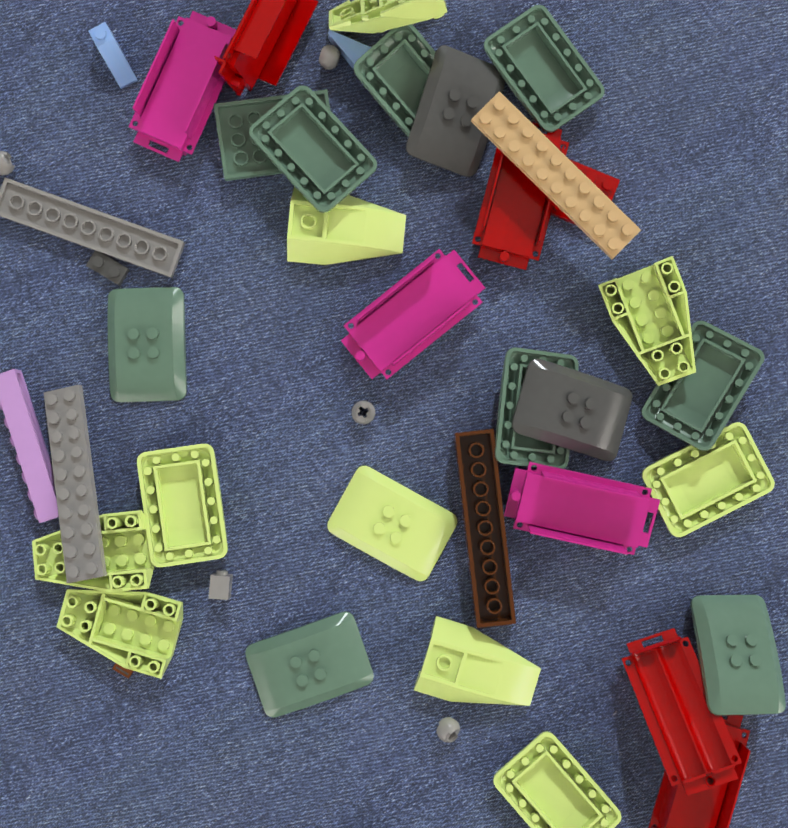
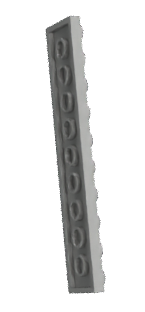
(90, 228)
(74, 484)

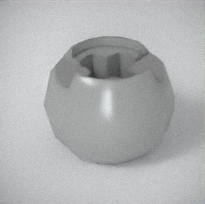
(329, 57)
(6, 165)
(356, 409)
(448, 729)

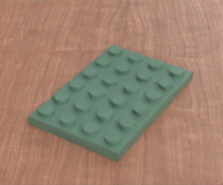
(238, 151)

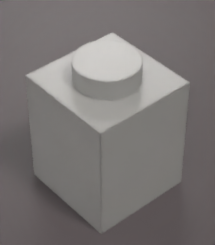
(220, 585)

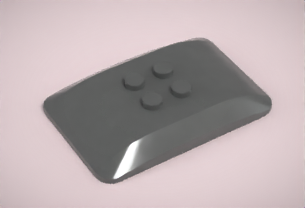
(451, 97)
(572, 410)

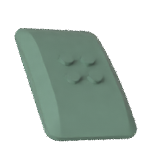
(543, 68)
(397, 73)
(313, 148)
(147, 344)
(703, 402)
(509, 445)
(737, 655)
(309, 664)

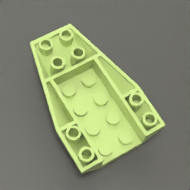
(343, 234)
(654, 319)
(124, 552)
(124, 626)
(474, 668)

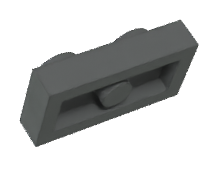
(107, 267)

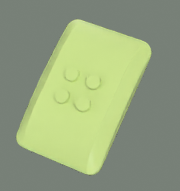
(708, 484)
(182, 505)
(392, 523)
(554, 789)

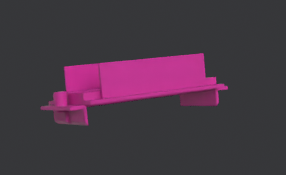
(181, 85)
(412, 314)
(580, 508)

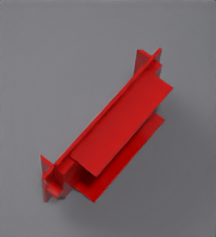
(264, 42)
(513, 212)
(674, 705)
(708, 807)

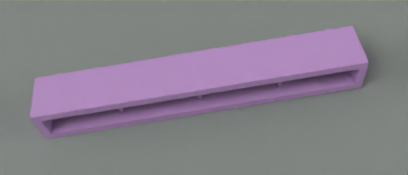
(29, 444)

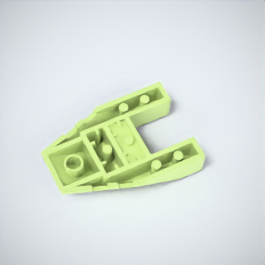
(383, 15)

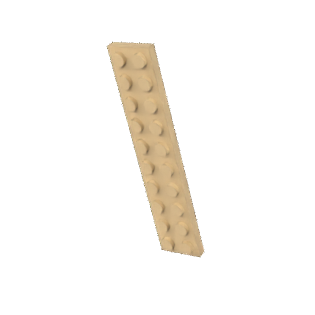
(555, 175)

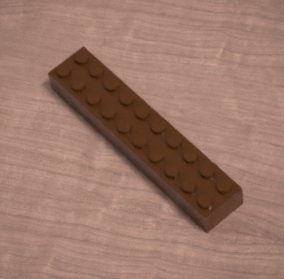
(484, 528)

